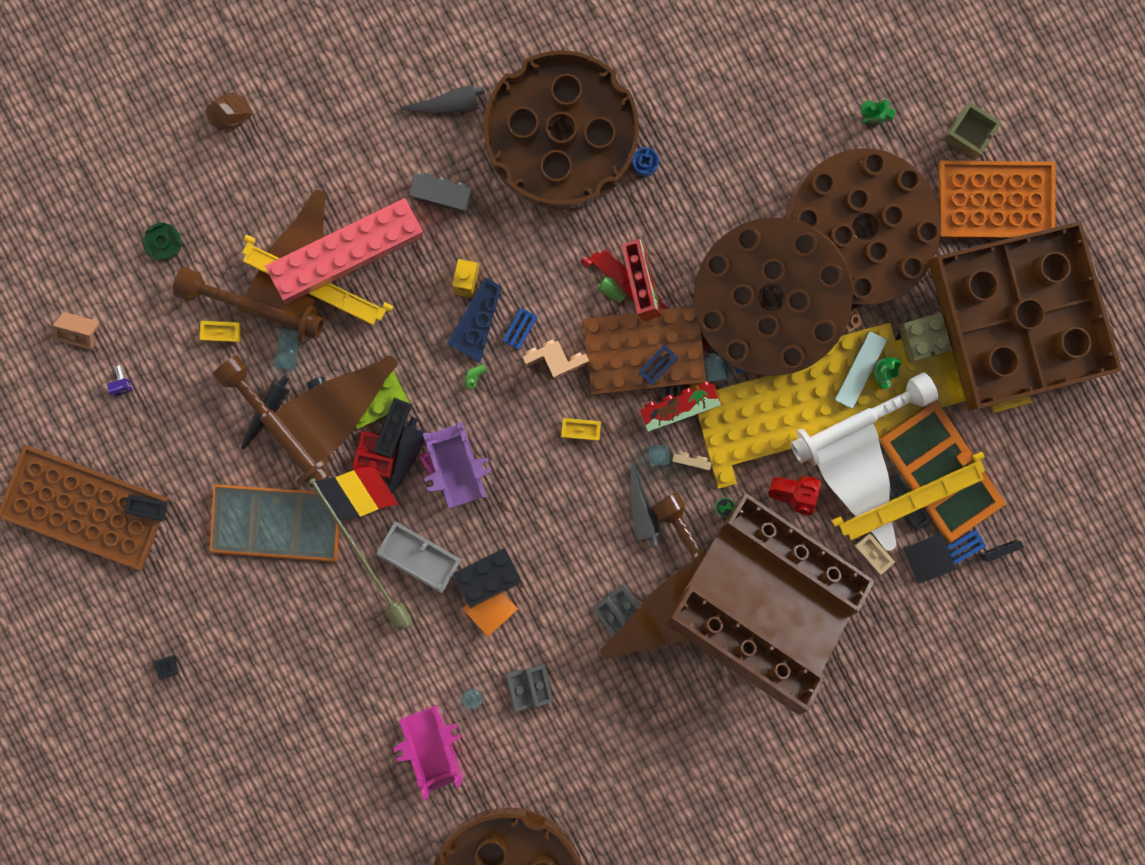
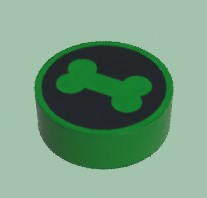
(724, 506)

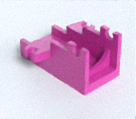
(430, 750)

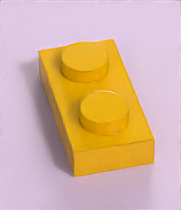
(220, 331)
(581, 429)

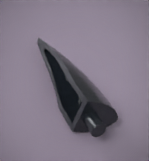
(273, 400)
(408, 450)

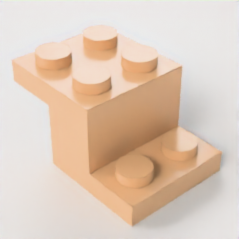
(555, 359)

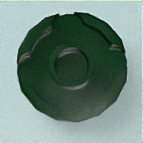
(162, 241)

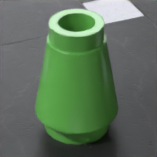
(611, 289)

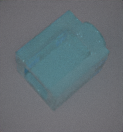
(716, 368)
(658, 455)

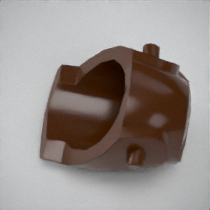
(228, 112)

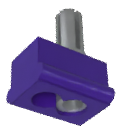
(120, 386)

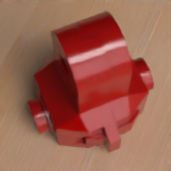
(800, 493)

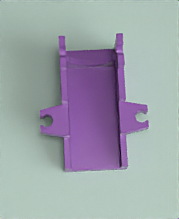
(455, 466)

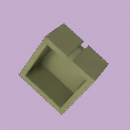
(970, 130)
(924, 337)

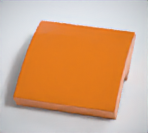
(491, 613)

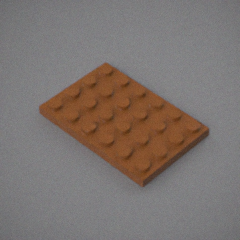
(624, 343)

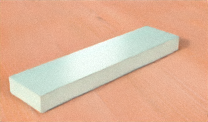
(860, 369)

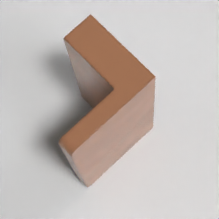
(75, 330)

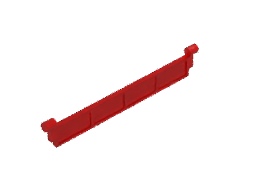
(613, 268)

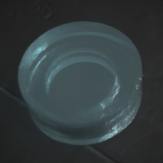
(472, 698)

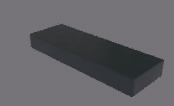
(393, 427)
(917, 518)

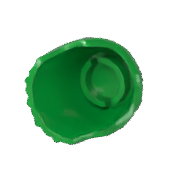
(885, 370)

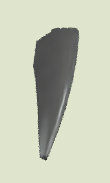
(456, 100)
(644, 518)

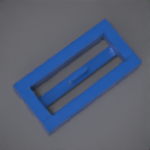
(527, 314)
(978, 539)

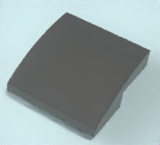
(616, 608)
(529, 687)

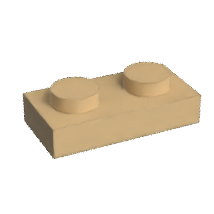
(699, 462)
(874, 553)

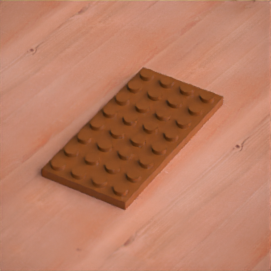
(79, 507)

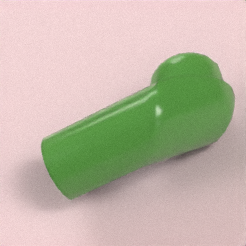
(473, 374)

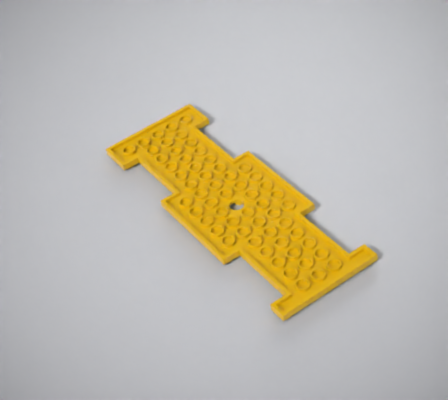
(766, 412)

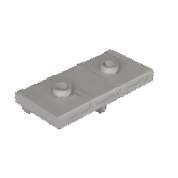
(418, 557)

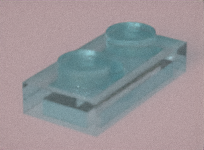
(287, 349)

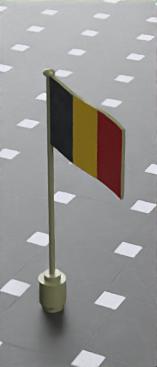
(355, 496)

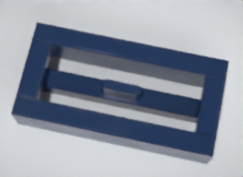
(651, 361)

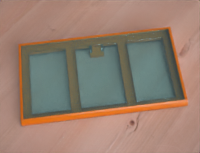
(272, 524)

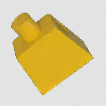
(465, 278)

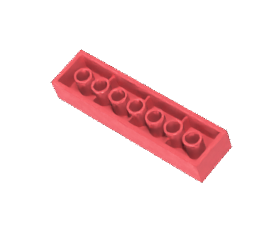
(344, 251)

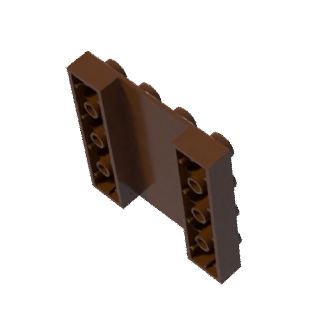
(770, 603)

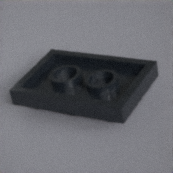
(487, 578)

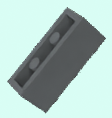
(441, 192)

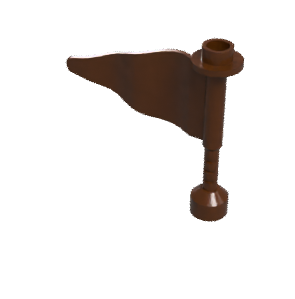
(262, 295)
(319, 418)
(646, 625)

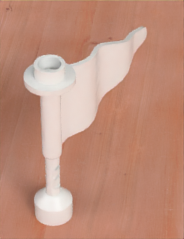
(852, 455)

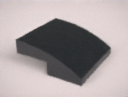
(929, 558)

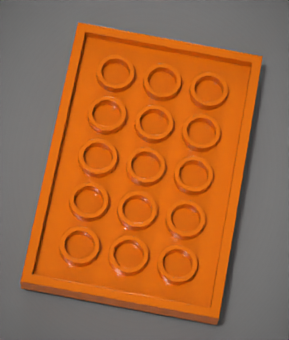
(995, 198)

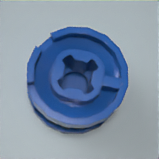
(645, 162)

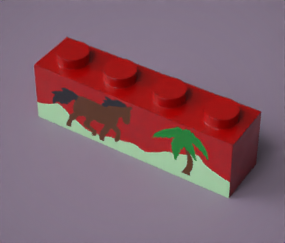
(641, 280)
(680, 407)

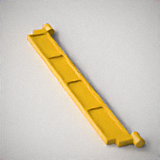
(329, 293)
(913, 500)

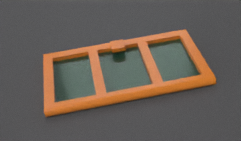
(930, 448)

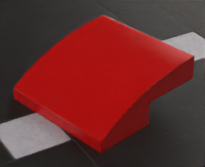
(367, 457)

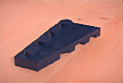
(474, 326)

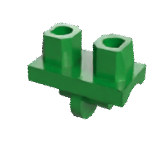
(877, 112)

